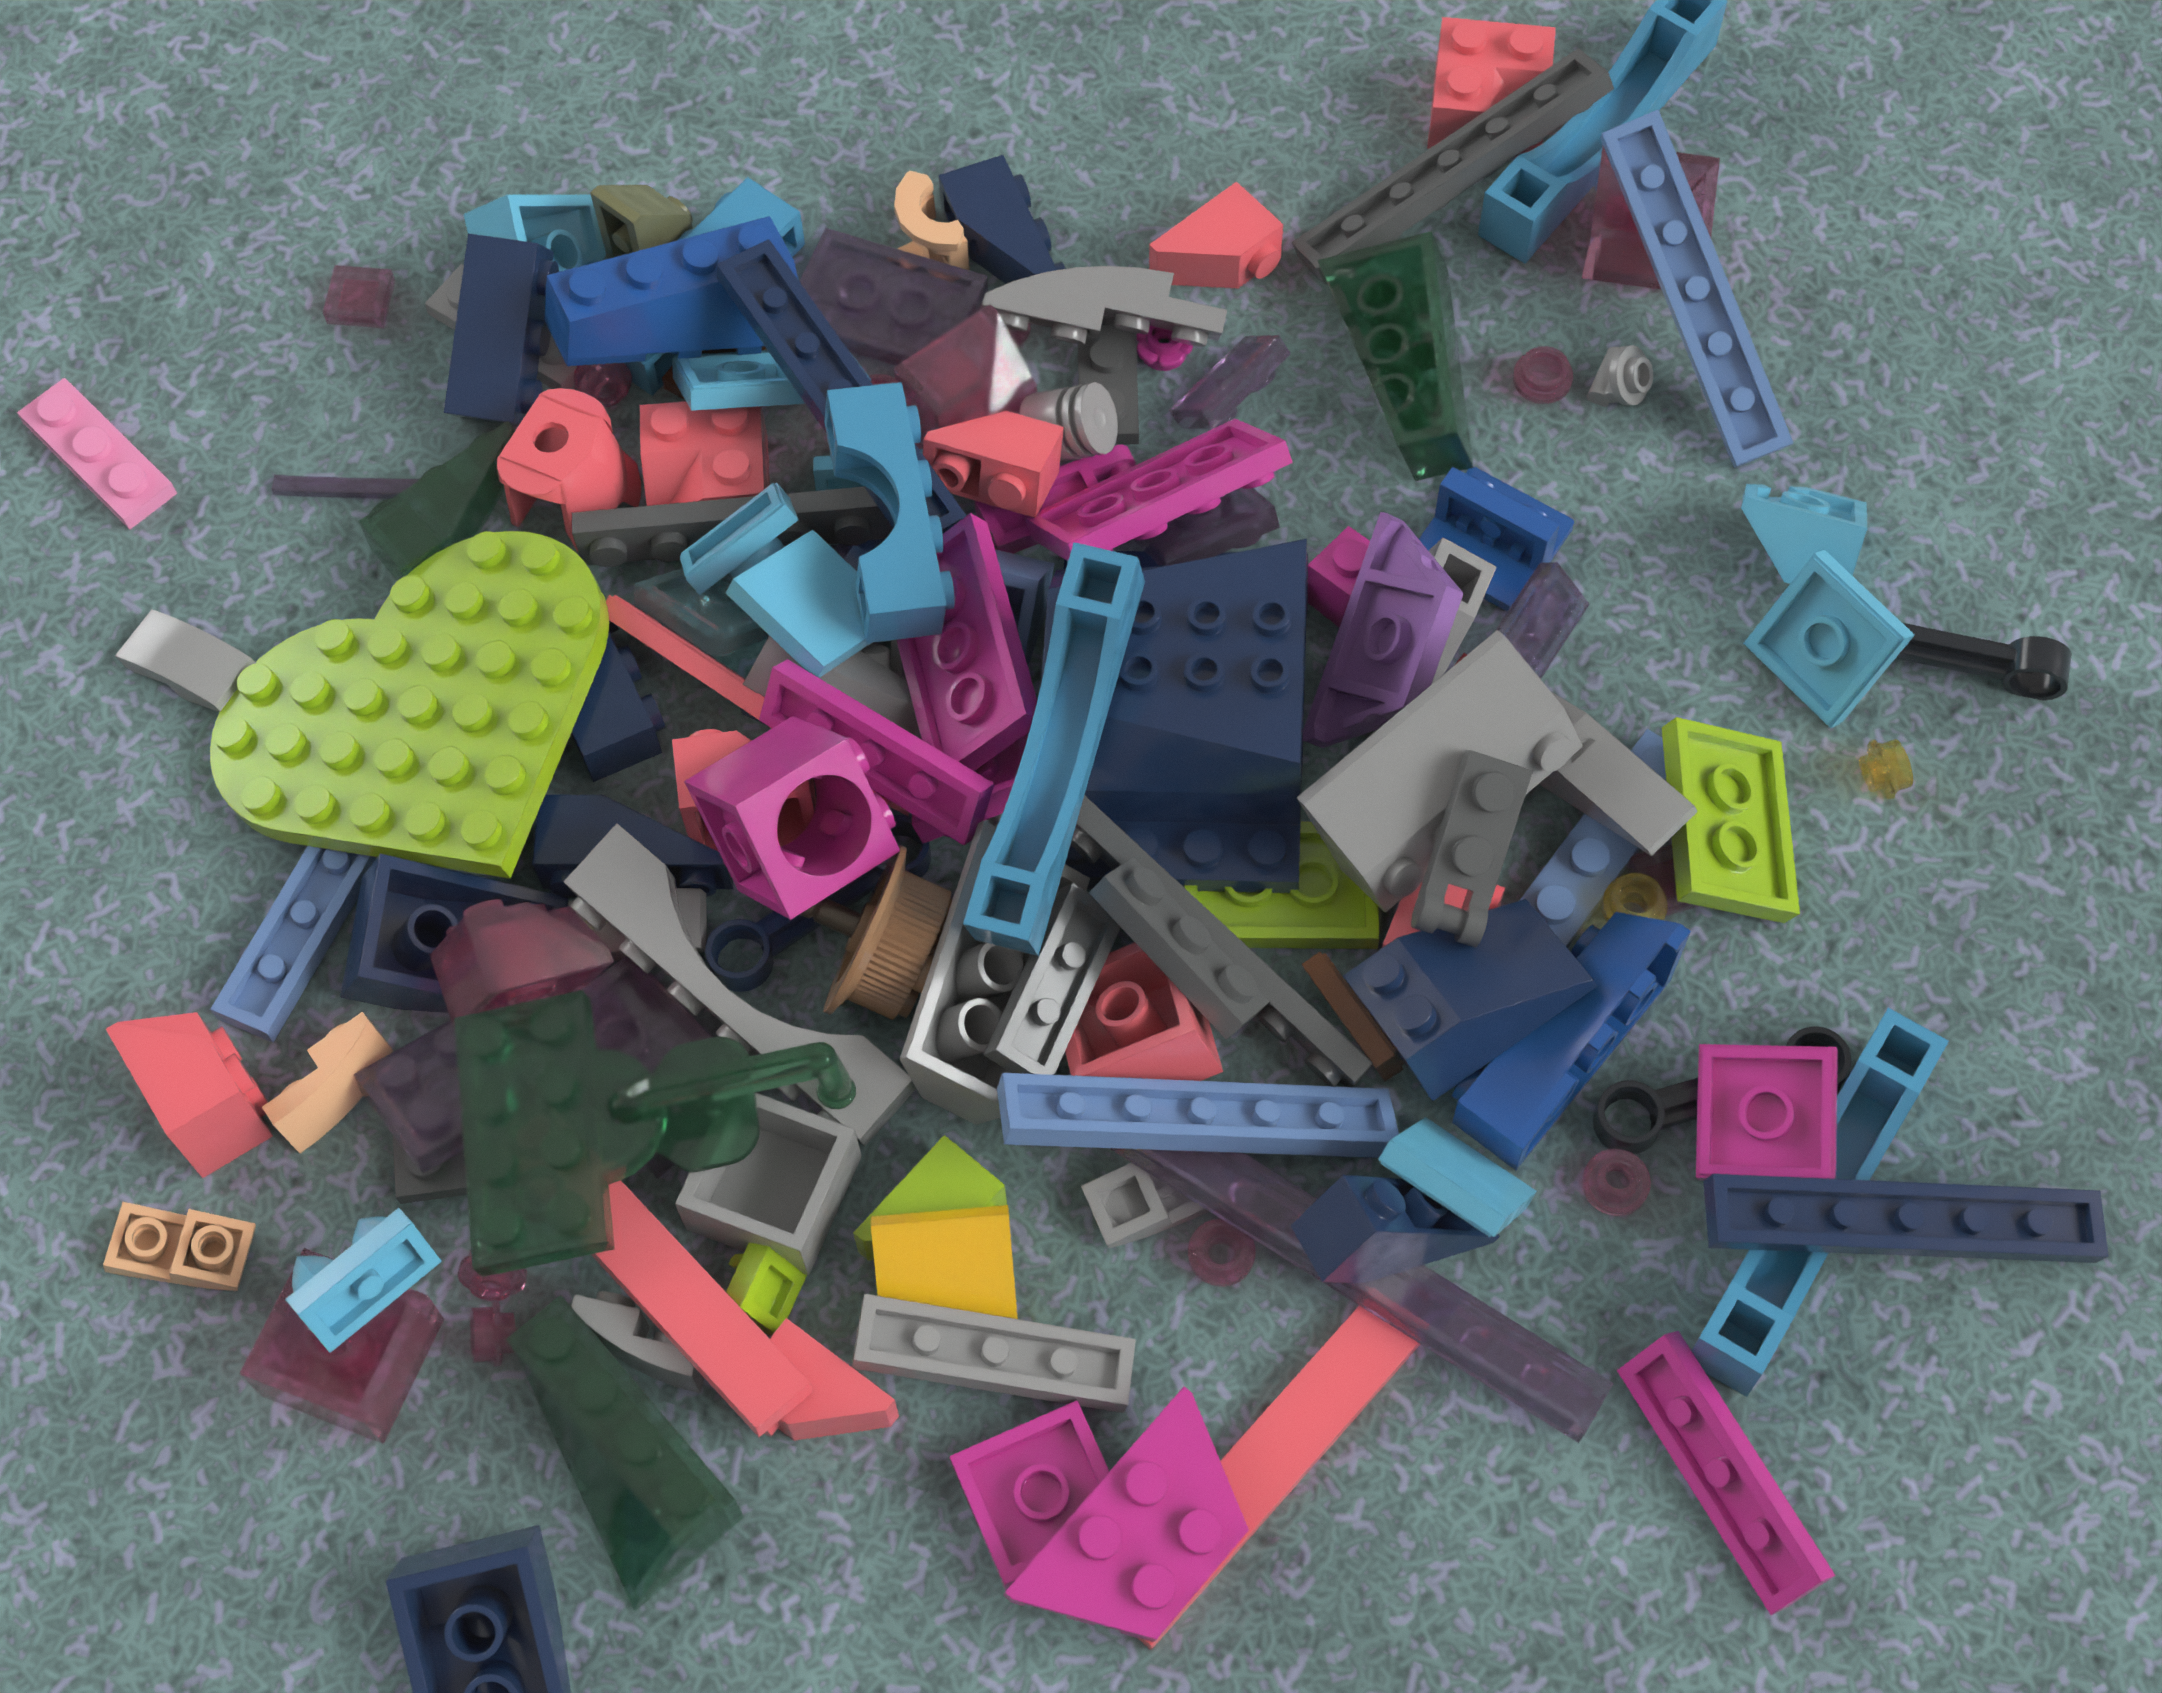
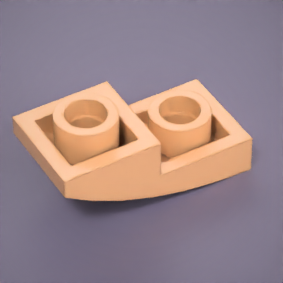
(326, 1095)
(179, 1248)

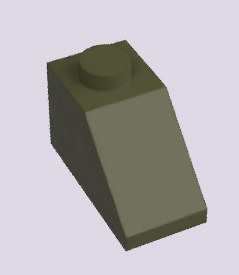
(637, 218)

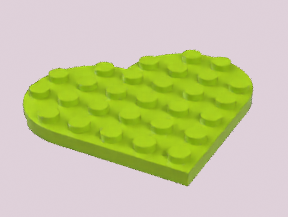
(430, 720)

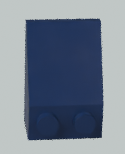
(403, 920)
(1465, 1005)
(481, 1617)

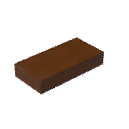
(1354, 1015)

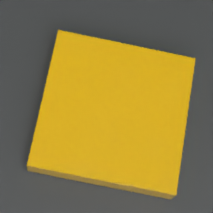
(947, 1259)

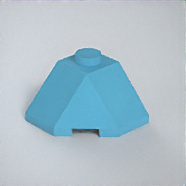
(555, 221)
(1804, 524)

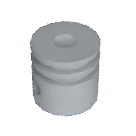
(1084, 413)

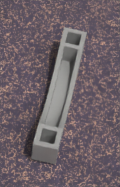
(639, 899)

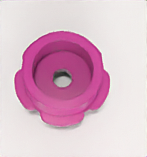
(1161, 355)

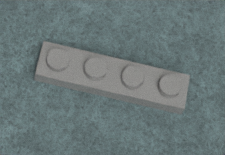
(994, 1353)

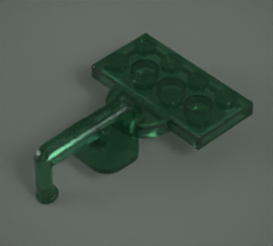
(547, 1132)

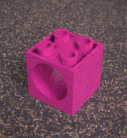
(742, 806)

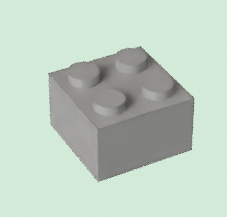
(781, 1190)

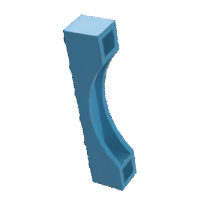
(1554, 177)
(1079, 678)
(1774, 1283)

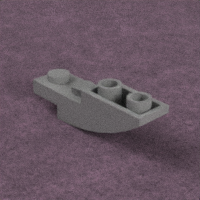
(1078, 297)

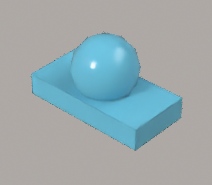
(740, 539)

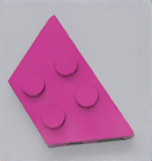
(1142, 1533)

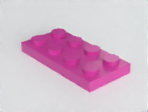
(1161, 489)
(973, 678)

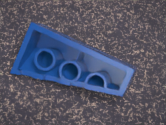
(655, 300)
(1537, 1078)

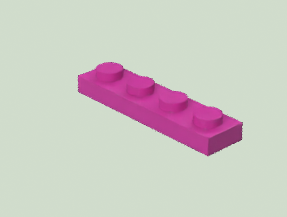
(899, 762)
(1725, 1473)

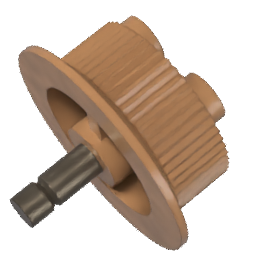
(887, 941)

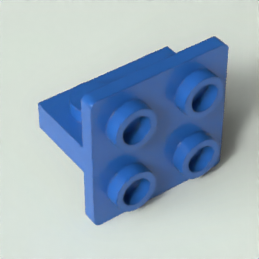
(1498, 527)

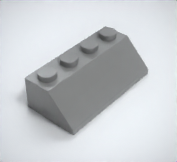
(1392, 791)
(963, 1005)

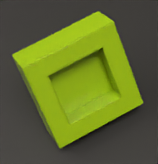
(764, 1286)

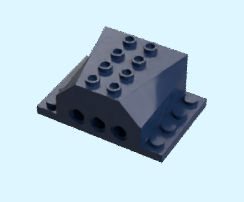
(1208, 720)

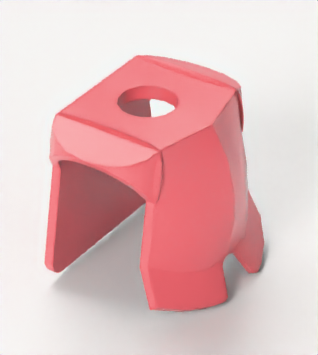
(567, 458)

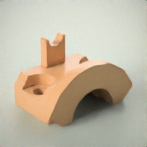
(915, 214)

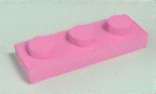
(97, 453)

